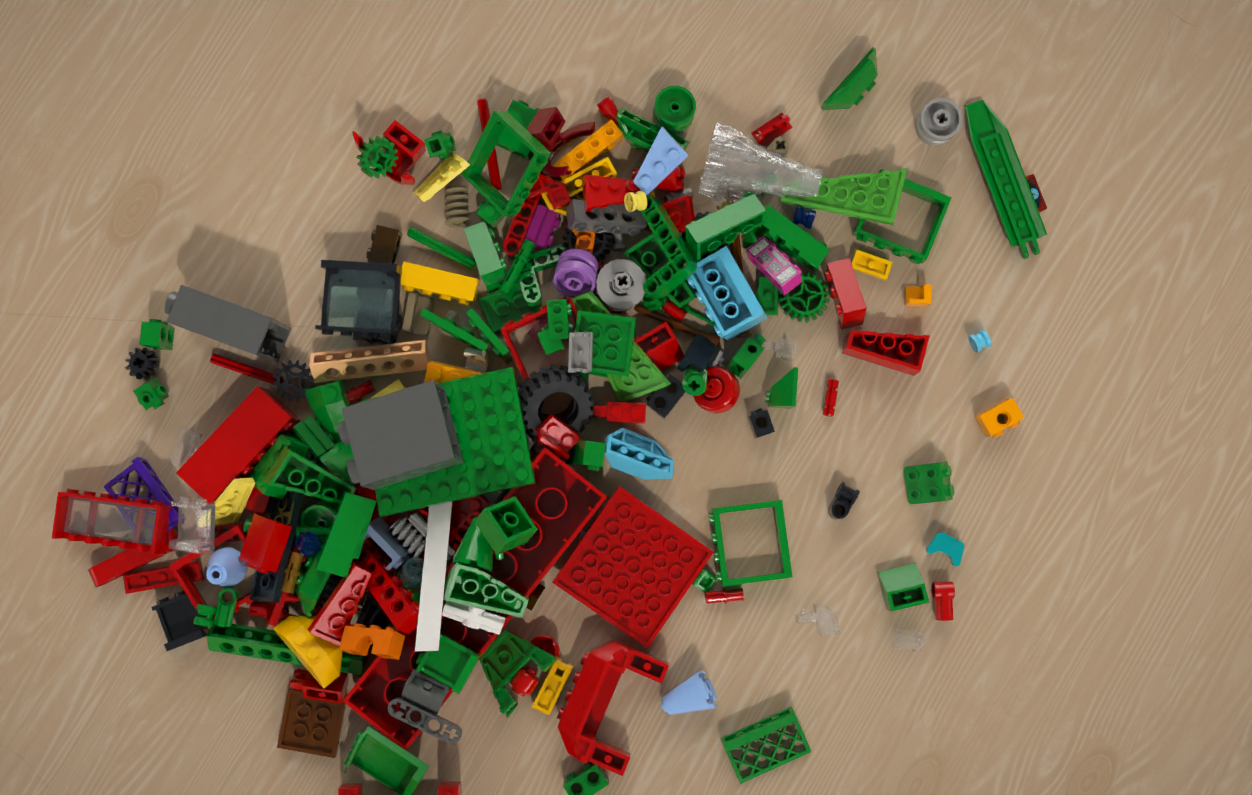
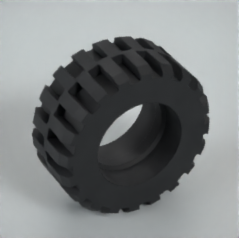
(552, 381)

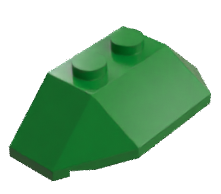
(854, 85)
(640, 132)
(310, 584)

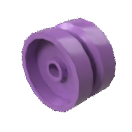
(575, 273)

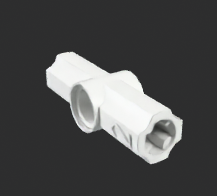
(474, 617)

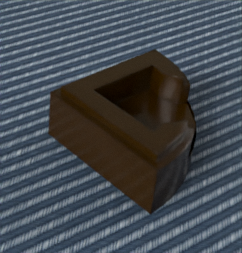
(535, 596)

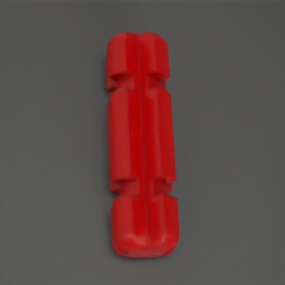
(830, 397)

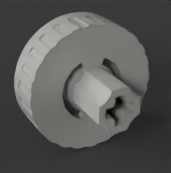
(633, 286)

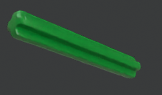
(441, 248)

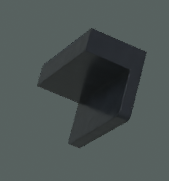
(697, 354)

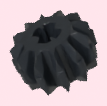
(148, 366)

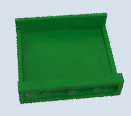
(386, 762)

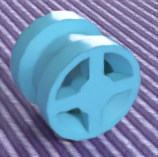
(979, 340)

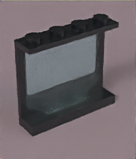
(360, 298)

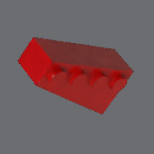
(889, 350)

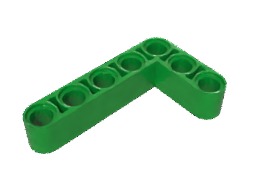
(668, 244)

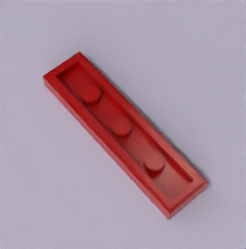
(159, 578)

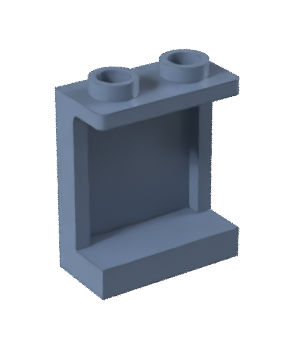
(378, 532)

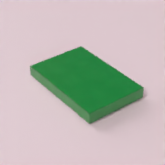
(503, 308)

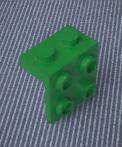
(928, 483)

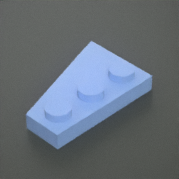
(660, 162)

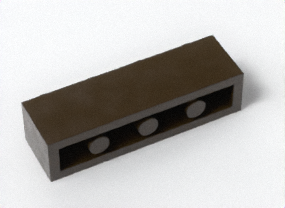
(384, 245)

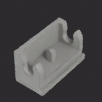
(580, 352)

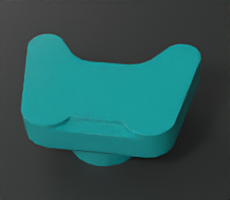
(948, 546)

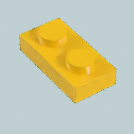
(871, 265)

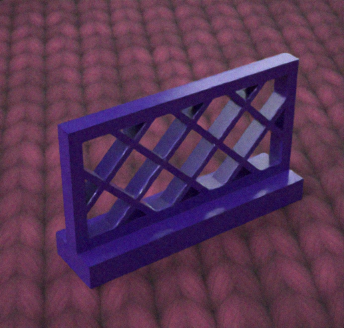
(151, 481)

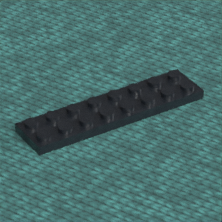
(268, 586)

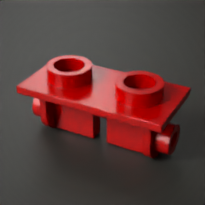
(772, 129)

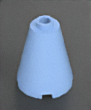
(225, 567)
(690, 696)

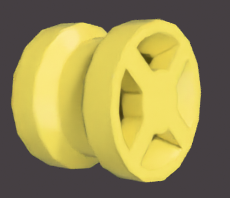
(635, 201)

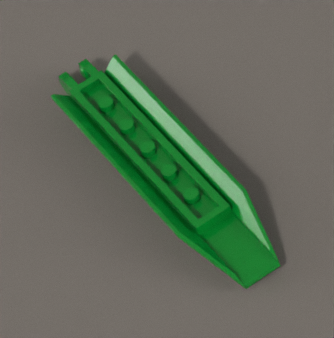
(1005, 178)

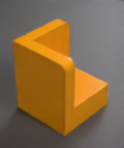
(918, 295)

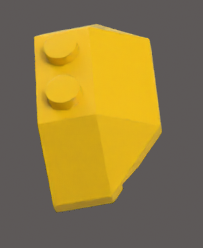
(575, 185)
(316, 654)

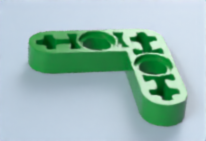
(529, 272)

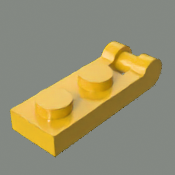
(552, 687)

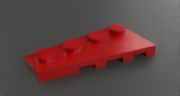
(341, 606)

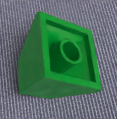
(784, 391)

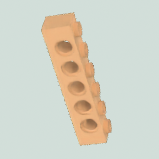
(369, 361)

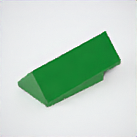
(346, 535)

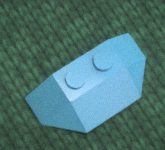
(638, 455)

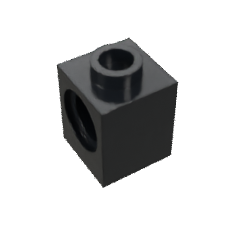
(767, 429)

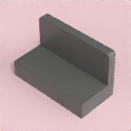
(425, 691)

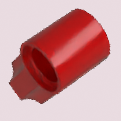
(943, 594)

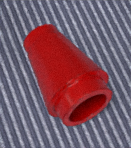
(608, 109)

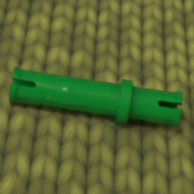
(519, 261)

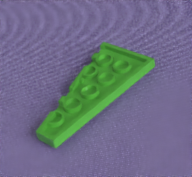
(858, 196)
(643, 375)

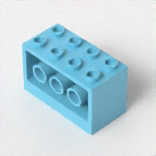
(738, 297)

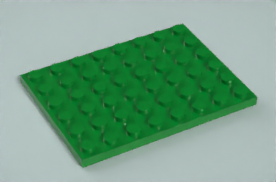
(491, 443)

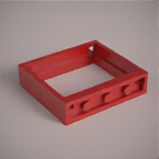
(527, 319)
(185, 580)

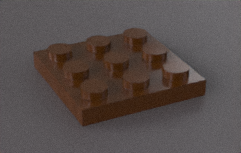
(311, 725)

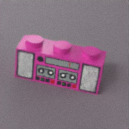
(774, 265)

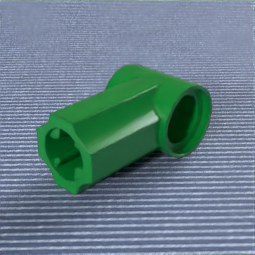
(226, 608)

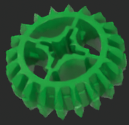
(805, 304)

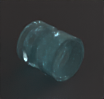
(411, 573)

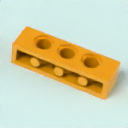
(591, 149)

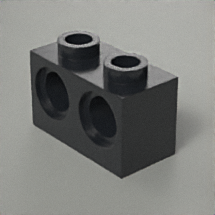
(670, 398)

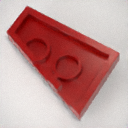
(605, 191)
(680, 212)

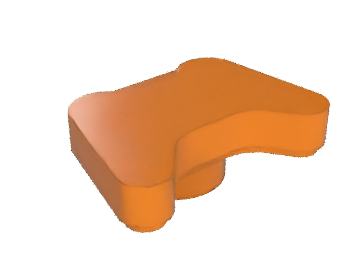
(585, 240)

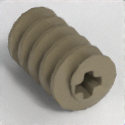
(455, 206)

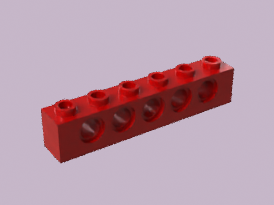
(388, 590)

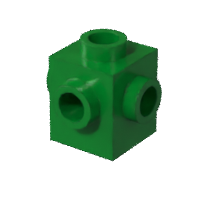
(440, 145)
(151, 394)

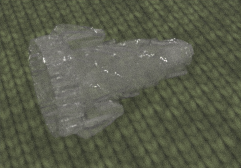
(741, 165)

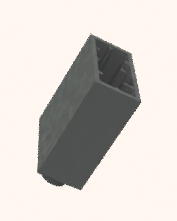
(227, 323)
(400, 436)

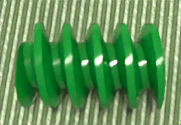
(694, 380)

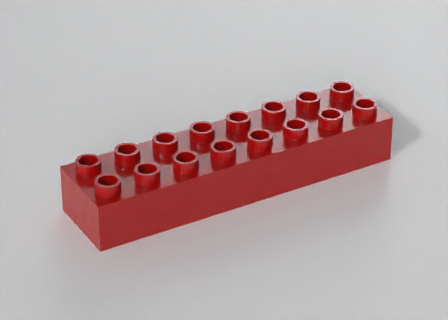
(559, 508)

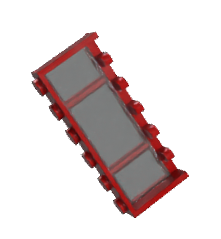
(111, 521)

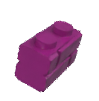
(542, 227)

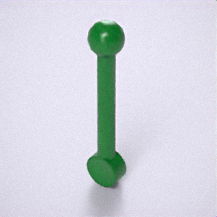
(686, 308)

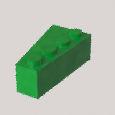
(792, 239)

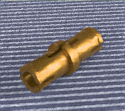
(292, 572)

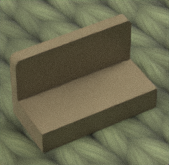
(413, 321)

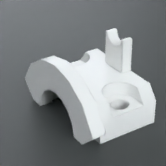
(476, 359)

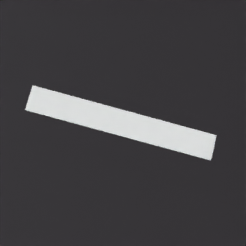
(433, 578)

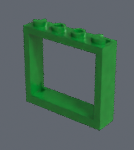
(483, 151)
(922, 193)
(719, 555)

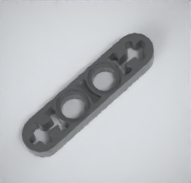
(423, 724)

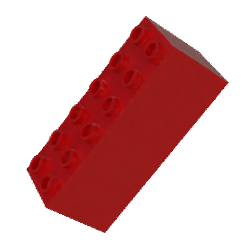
(237, 444)

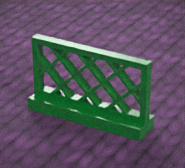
(755, 732)

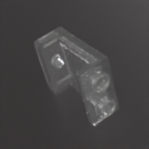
(195, 525)

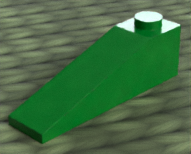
(327, 405)
(479, 589)

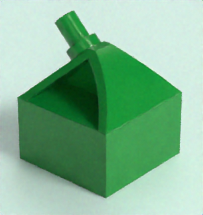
(505, 526)

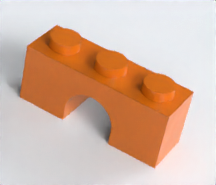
(386, 642)

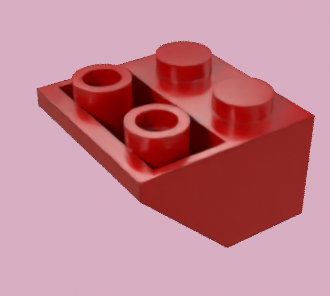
(661, 346)

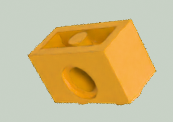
(1010, 413)

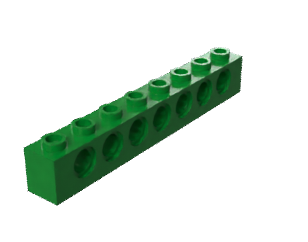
(267, 645)

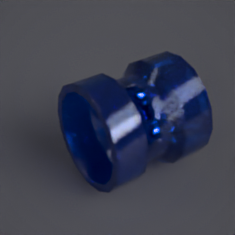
(808, 217)

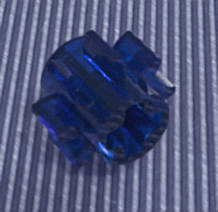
(308, 543)

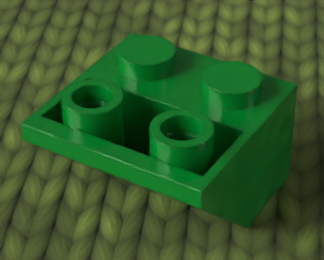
(902, 587)

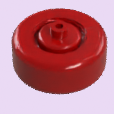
(721, 391)

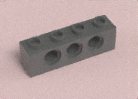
(612, 219)

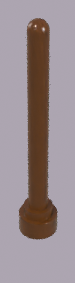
(714, 338)

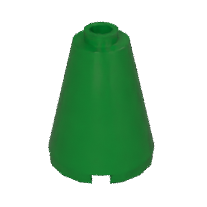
(475, 549)

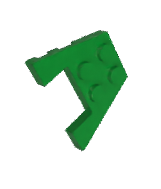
(505, 659)

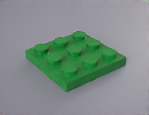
(611, 341)

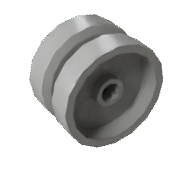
(938, 122)

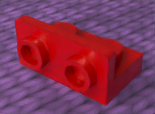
(557, 436)

